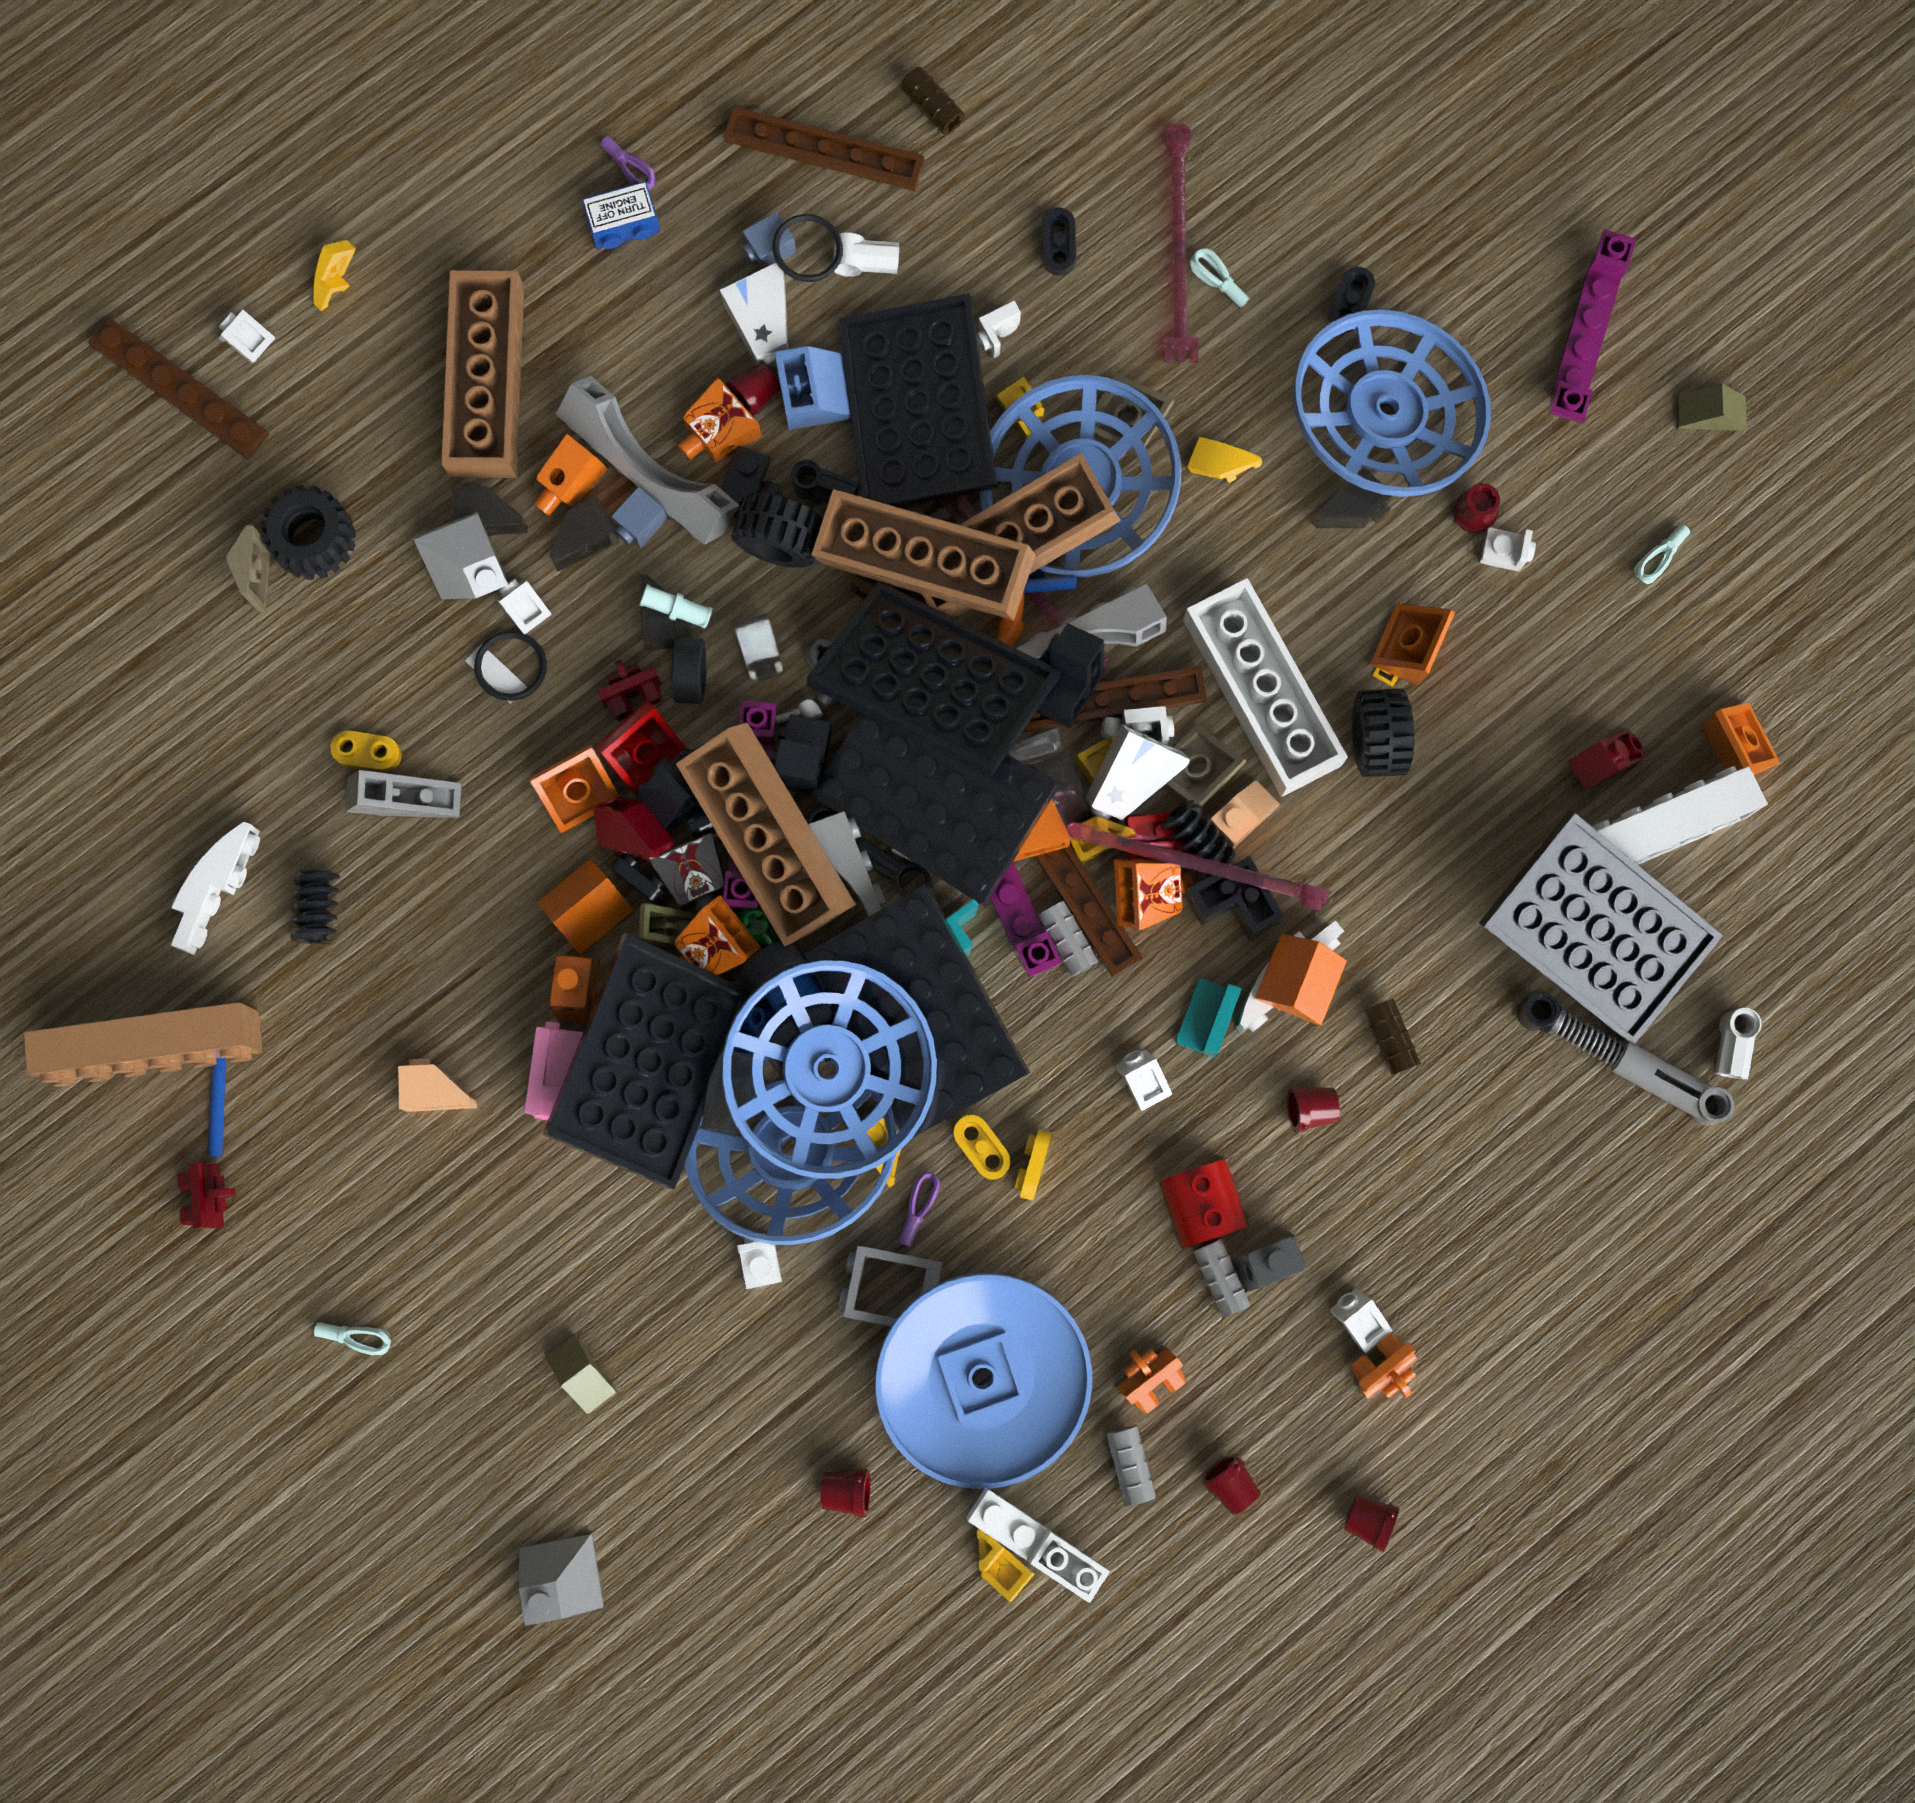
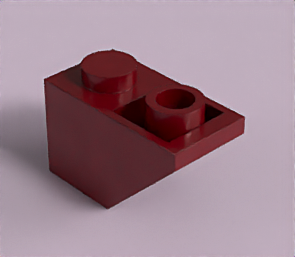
(1607, 759)
(630, 828)

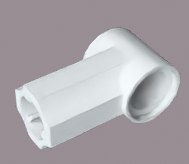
(866, 256)
(1737, 1048)

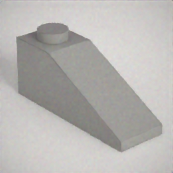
(402, 795)

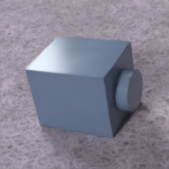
(759, 241)
(638, 518)

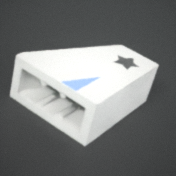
(759, 313)
(1132, 773)

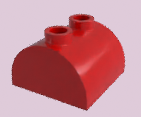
(638, 746)
(1203, 1203)

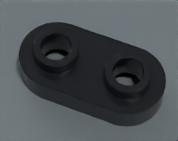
(1058, 243)
(1347, 299)
(626, 869)

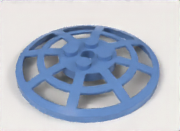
(1400, 393)
(1100, 458)
(851, 1071)
(783, 1179)

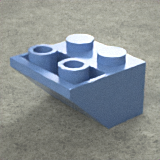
(813, 386)

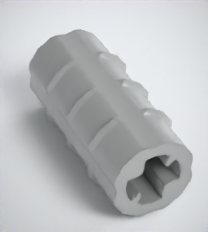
(1068, 939)
(1221, 1278)
(1131, 1465)

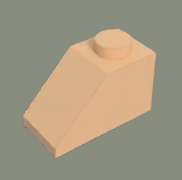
(1244, 813)
(430, 1088)

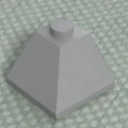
(461, 559)
(559, 1579)

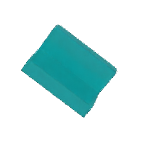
(960, 918)
(1208, 1017)

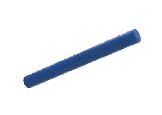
(216, 1109)

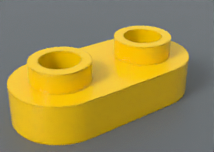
(364, 751)
(982, 1147)
(1036, 1148)

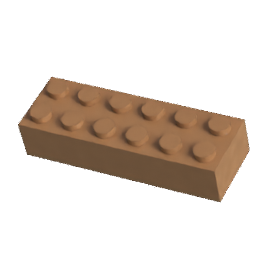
(483, 374)
(1046, 515)
(923, 554)
(765, 833)
(143, 1043)

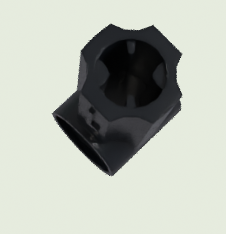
(824, 483)

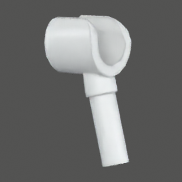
(806, 709)
(1110, 727)

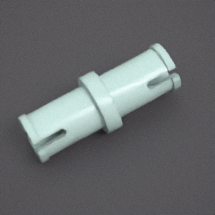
(675, 606)

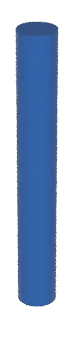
(1050, 584)

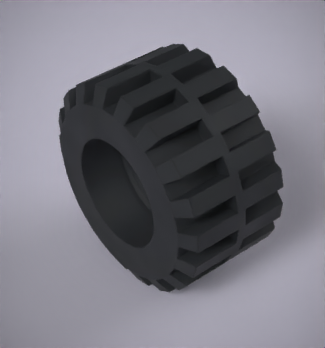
(289, 514)
(777, 529)
(1383, 732)

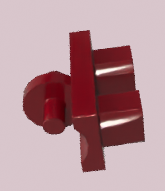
(628, 683)
(207, 1196)

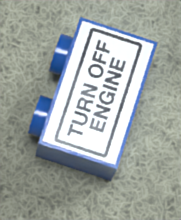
(621, 215)

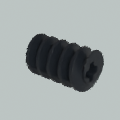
(1197, 834)
(313, 906)

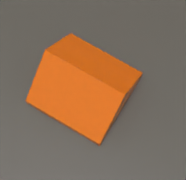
(1412, 641)
(1739, 739)
(574, 788)
(585, 907)
(1301, 978)

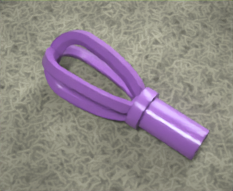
(621, 157)
(913, 1218)

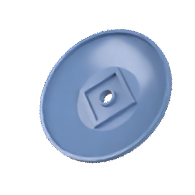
(991, 1430)

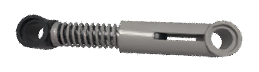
(1630, 1061)

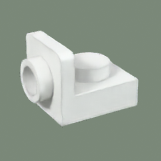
(998, 322)
(245, 335)
(1507, 549)
(522, 605)
(1146, 719)
(1144, 1078)
(759, 1263)
(1361, 1319)

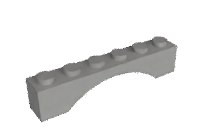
(597, 418)
(1125, 621)
(838, 841)

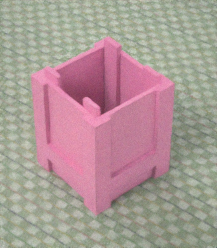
(549, 1065)

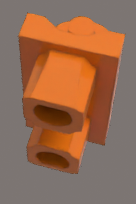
(1397, 1358)
(1146, 1374)

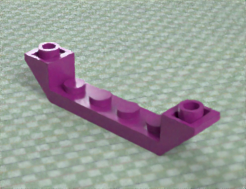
(1589, 324)
(762, 721)
(1022, 925)

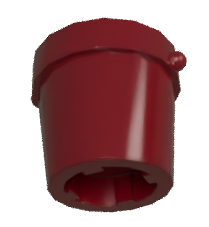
(754, 388)
(1477, 508)
(1312, 1107)
(1231, 1484)
(847, 1492)
(1372, 1521)

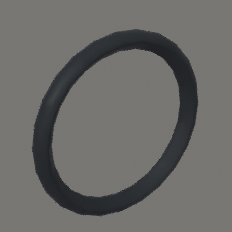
(817, 219)
(505, 635)

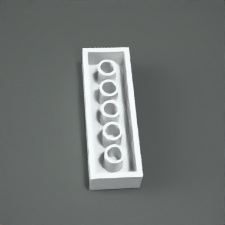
(1264, 687)
(1685, 816)

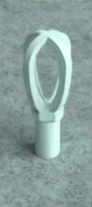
(1227, 285)
(1669, 547)
(343, 1333)

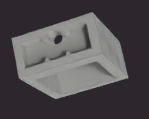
(855, 1267)

